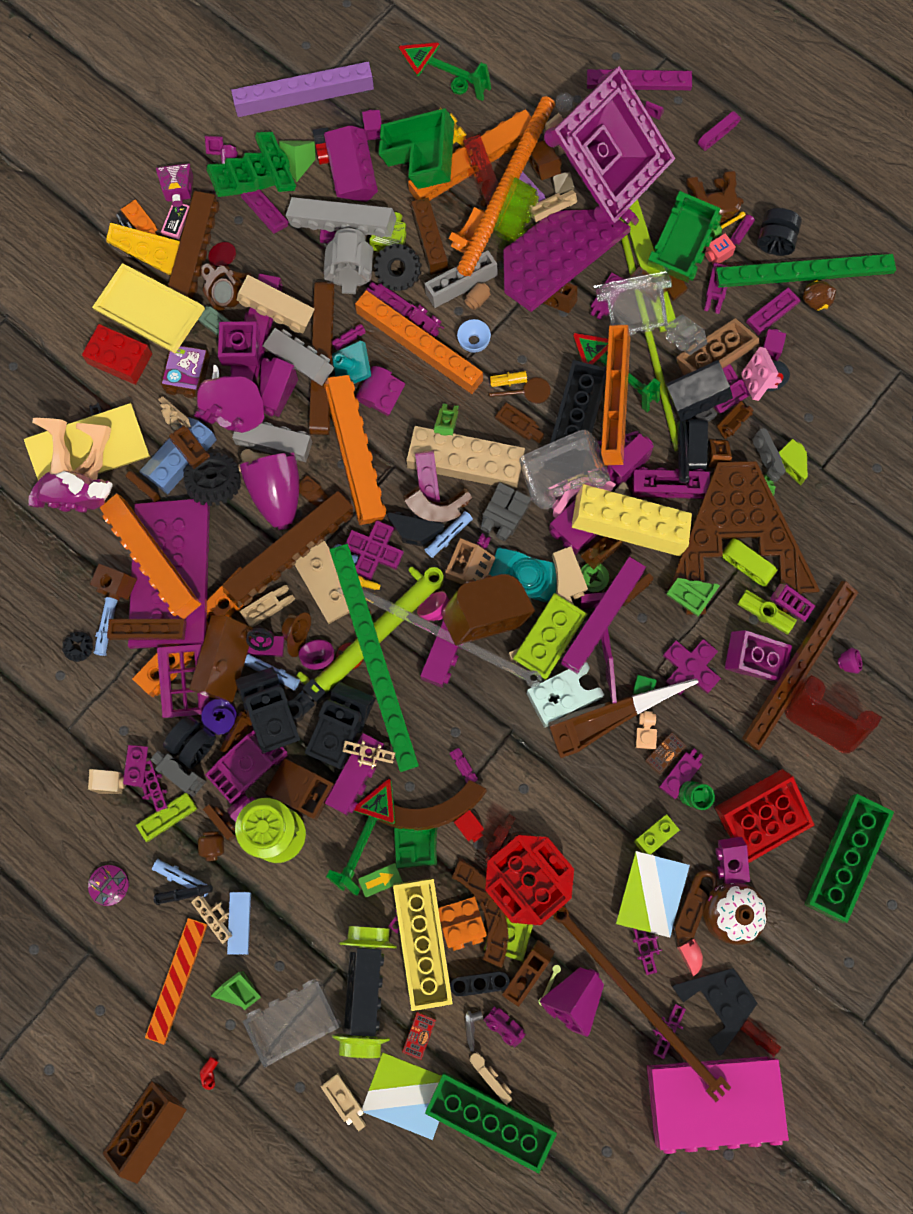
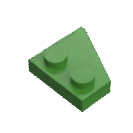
(692, 594)

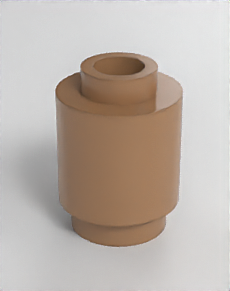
(477, 296)

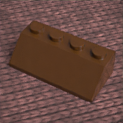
(144, 1133)

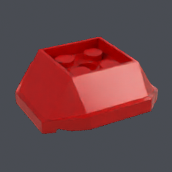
(550, 871)

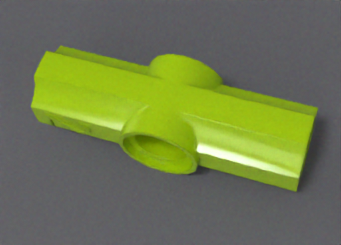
(777, 619)

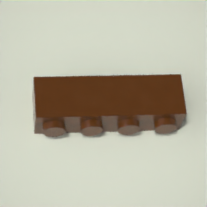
(429, 236)

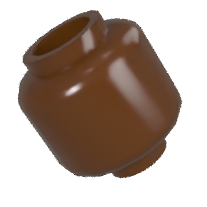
(211, 845)

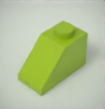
(795, 461)

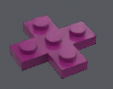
(374, 549)
(692, 665)

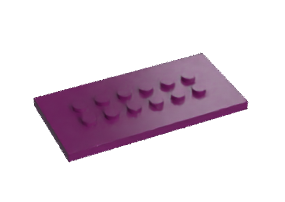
(183, 535)

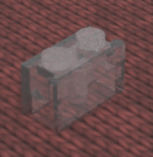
(686, 334)

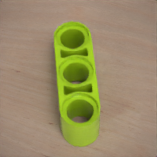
(749, 562)

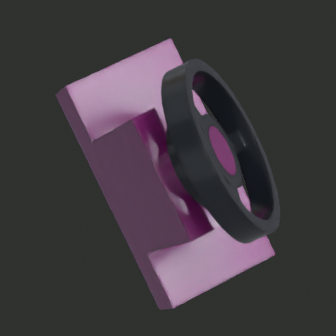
(265, 643)

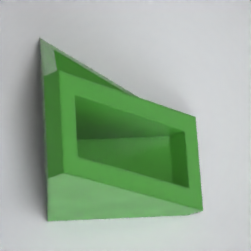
(300, 156)
(238, 991)

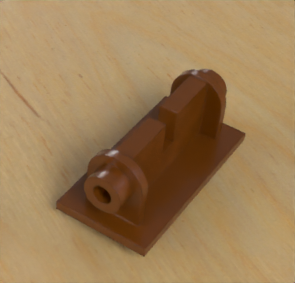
(733, 419)

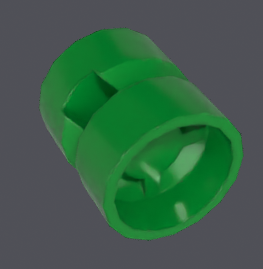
(696, 795)

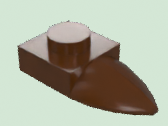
(312, 491)

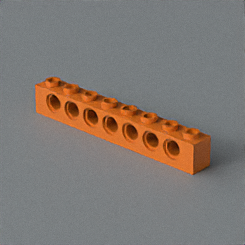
(144, 677)

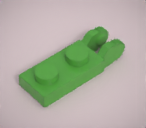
(446, 420)

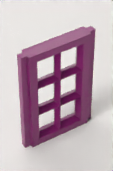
(165, 682)

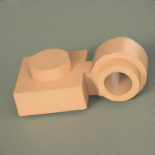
(645, 736)

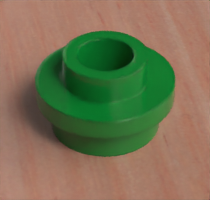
(459, 82)

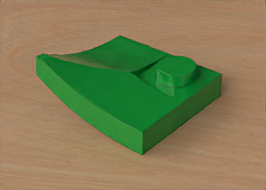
(415, 847)

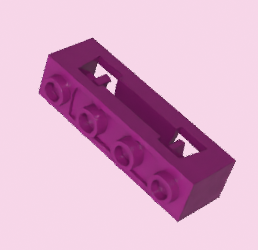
(644, 479)

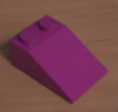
(757, 655)

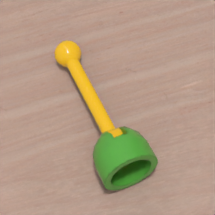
(717, 233)

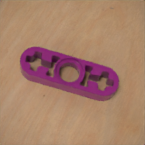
(719, 131)

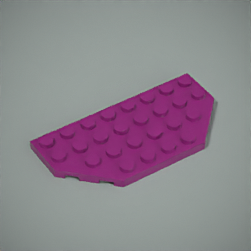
(556, 253)

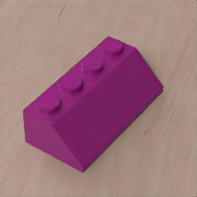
(351, 163)

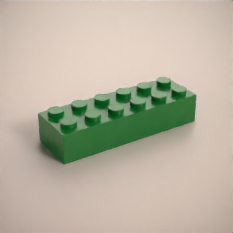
(849, 858)
(491, 1122)

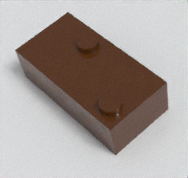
(221, 658)

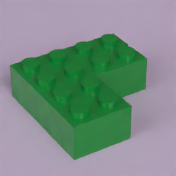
(423, 142)

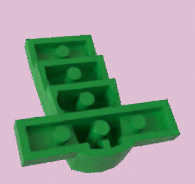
(253, 170)

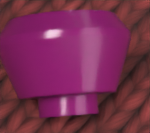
(851, 661)

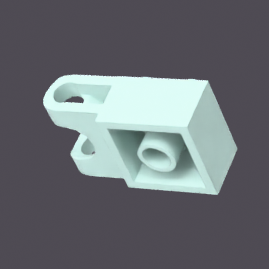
(569, 695)

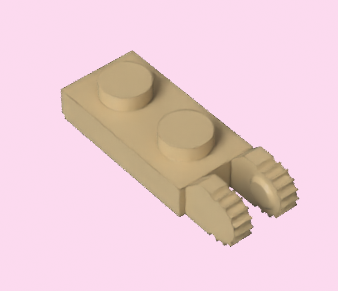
(266, 606)
(490, 1077)

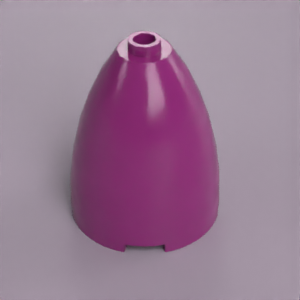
(273, 487)

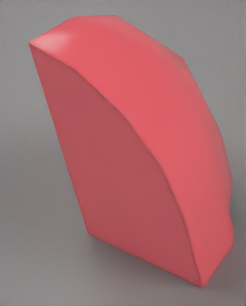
(692, 956)

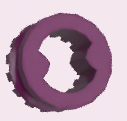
(484, 541)

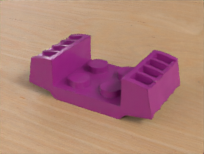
(243, 767)

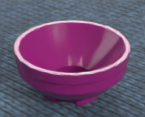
(316, 650)

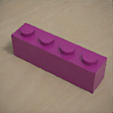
(440, 661)
(353, 779)

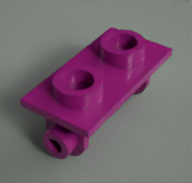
(431, 324)
(135, 765)
(510, 1034)

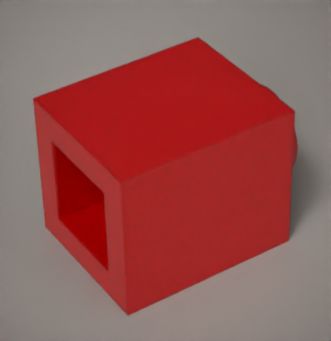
(469, 827)

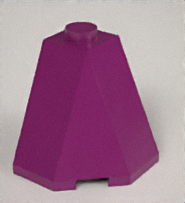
(277, 384)
(575, 1000)

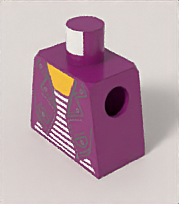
(176, 183)

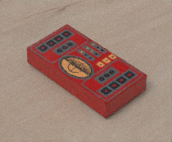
(419, 1036)

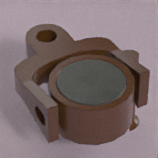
(222, 291)

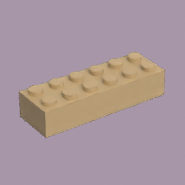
(468, 457)

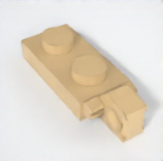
(553, 204)
(344, 1101)

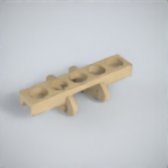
(173, 415)
(362, 753)
(219, 923)

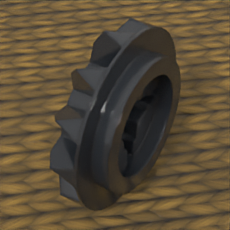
(86, 646)

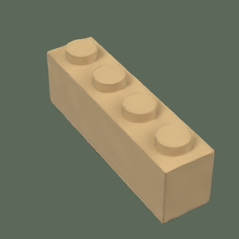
(275, 304)

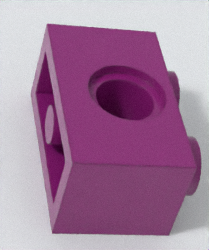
(738, 870)

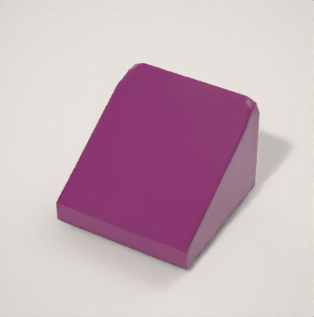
(654, 110)

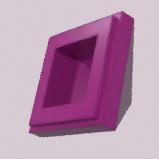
(213, 144)

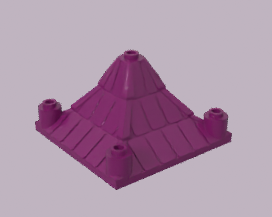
(612, 145)

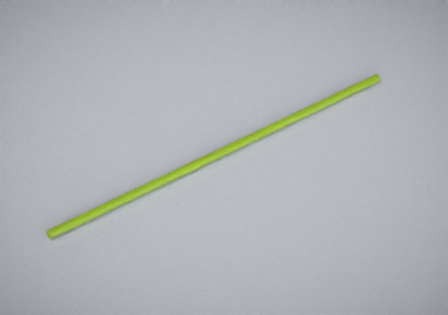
(654, 355)

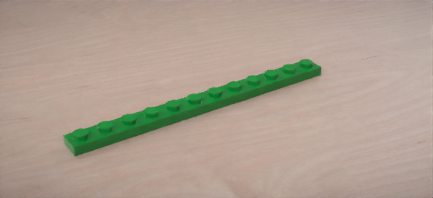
(374, 658)

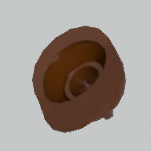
(295, 632)

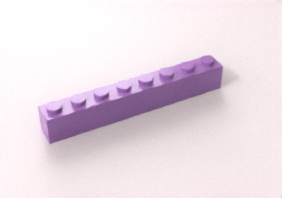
(302, 89)

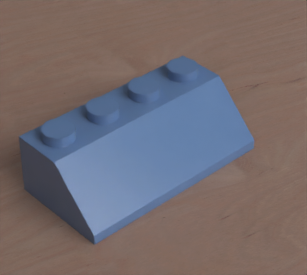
(168, 464)

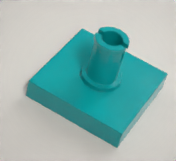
(352, 362)

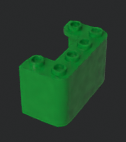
(685, 237)

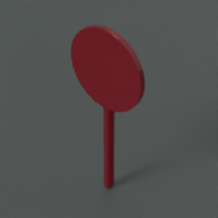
(222, 254)

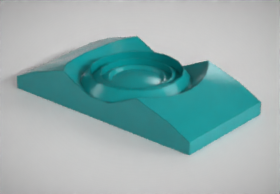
(535, 575)

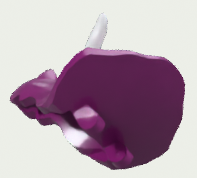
(230, 402)

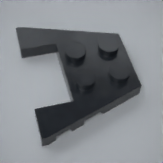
(727, 998)

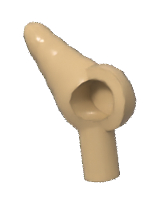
(248, 456)

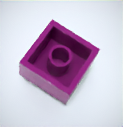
(238, 343)

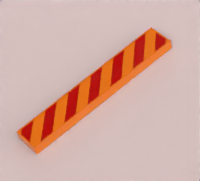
(176, 981)

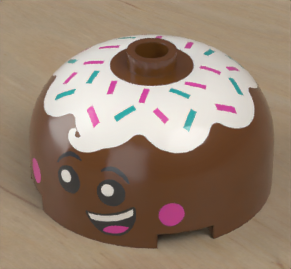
(735, 913)

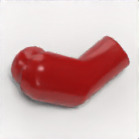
(206, 1073)

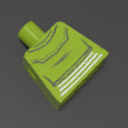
(398, 236)

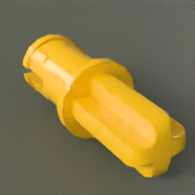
(508, 379)

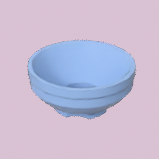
(474, 328)

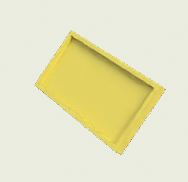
(148, 308)
(122, 448)

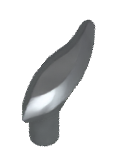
(469, 1025)

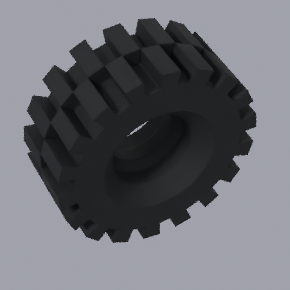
(411, 263)

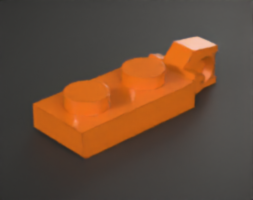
(139, 218)

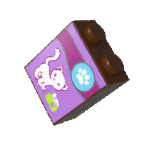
(185, 371)

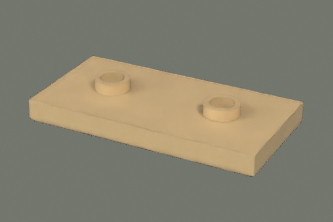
(322, 581)

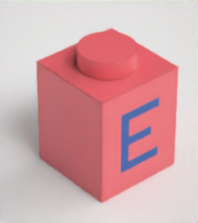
(720, 249)

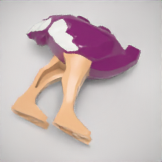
(68, 487)

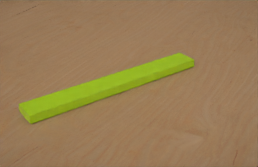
(642, 248)

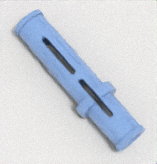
(443, 539)
(108, 613)
(283, 677)
(160, 867)

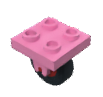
(764, 374)

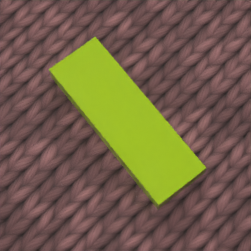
(166, 818)

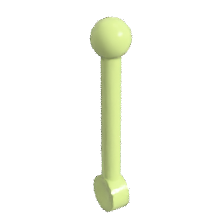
(556, 969)

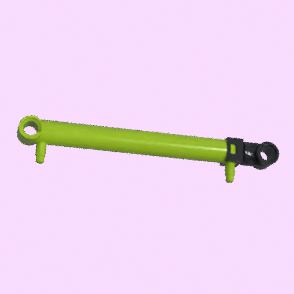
(352, 656)

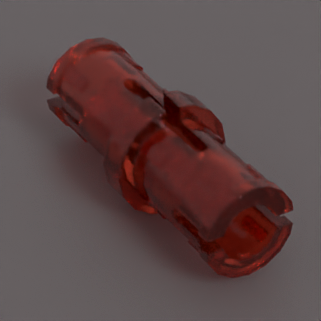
(760, 1038)

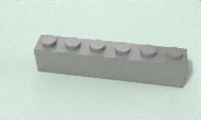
(337, 216)

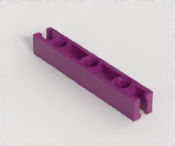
(603, 615)

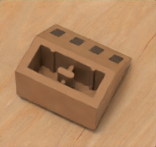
(469, 563)

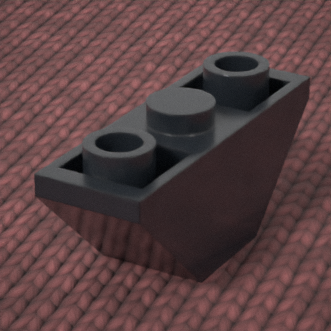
(414, 529)

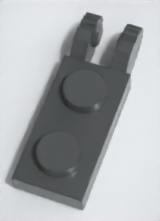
(769, 454)

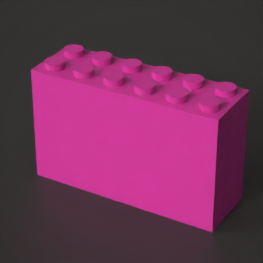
(745, 1115)

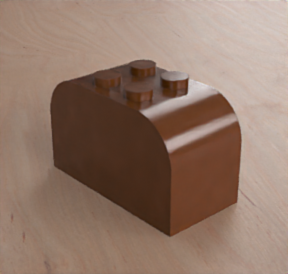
(486, 608)

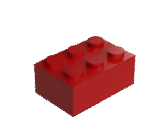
(117, 354)

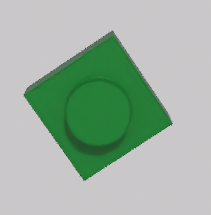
(643, 684)

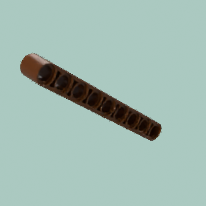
(322, 343)

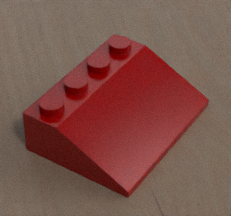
(766, 814)

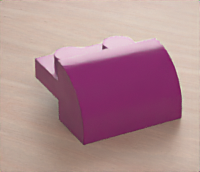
(380, 390)

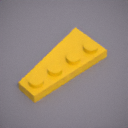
(147, 247)

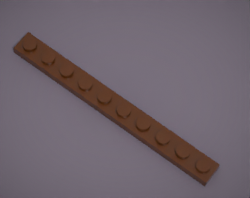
(800, 665)

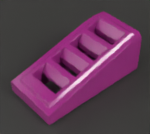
(782, 595)

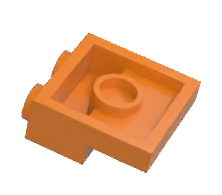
(462, 923)

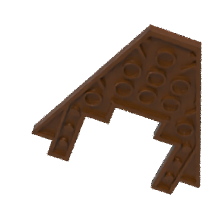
(743, 507)

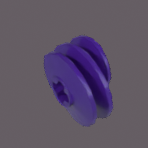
(212, 709)

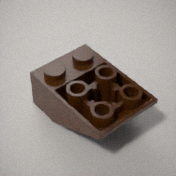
(300, 789)

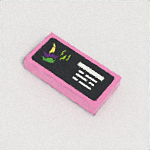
(175, 221)

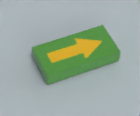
(380, 880)

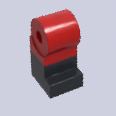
(321, 145)

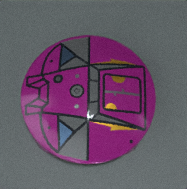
(108, 885)

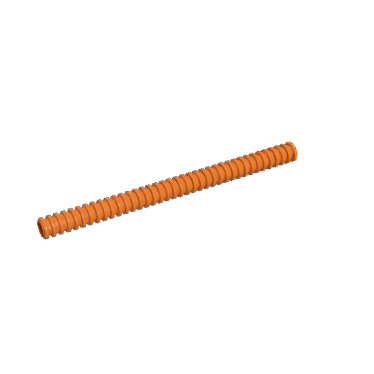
(514, 169)

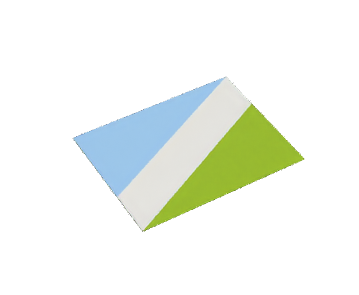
(652, 894)
(402, 1095)

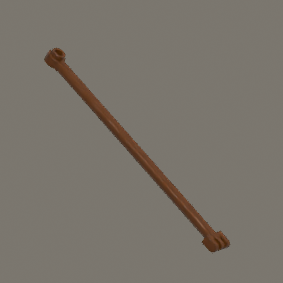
(713, 1083)

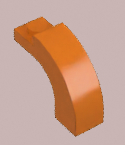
(462, 238)

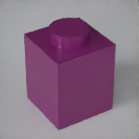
(372, 124)
(774, 343)

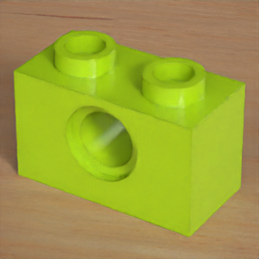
(656, 835)

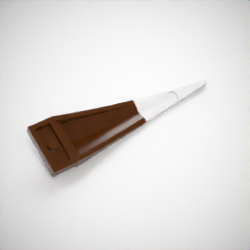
(589, 724)

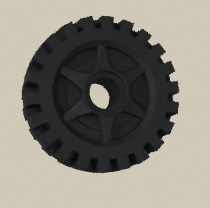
(213, 480)

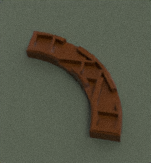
(440, 814)
(496, 920)

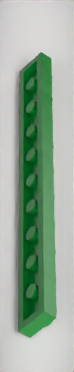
(805, 270)

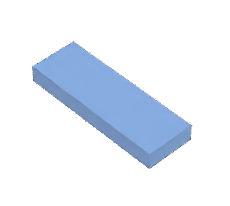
(239, 922)

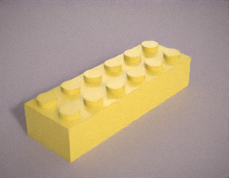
(631, 520)
(422, 944)

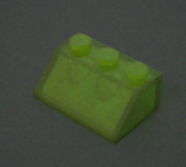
(516, 211)

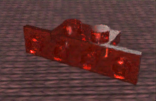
(482, 167)

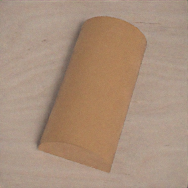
(723, 345)

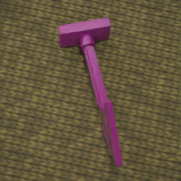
(591, 601)

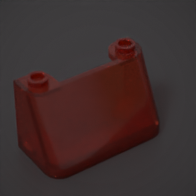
(826, 721)

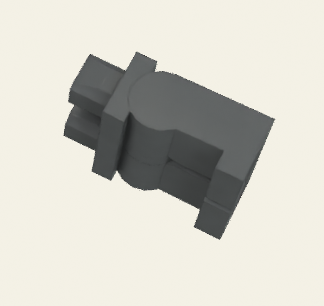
(502, 518)
(170, 767)

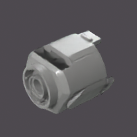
(348, 260)

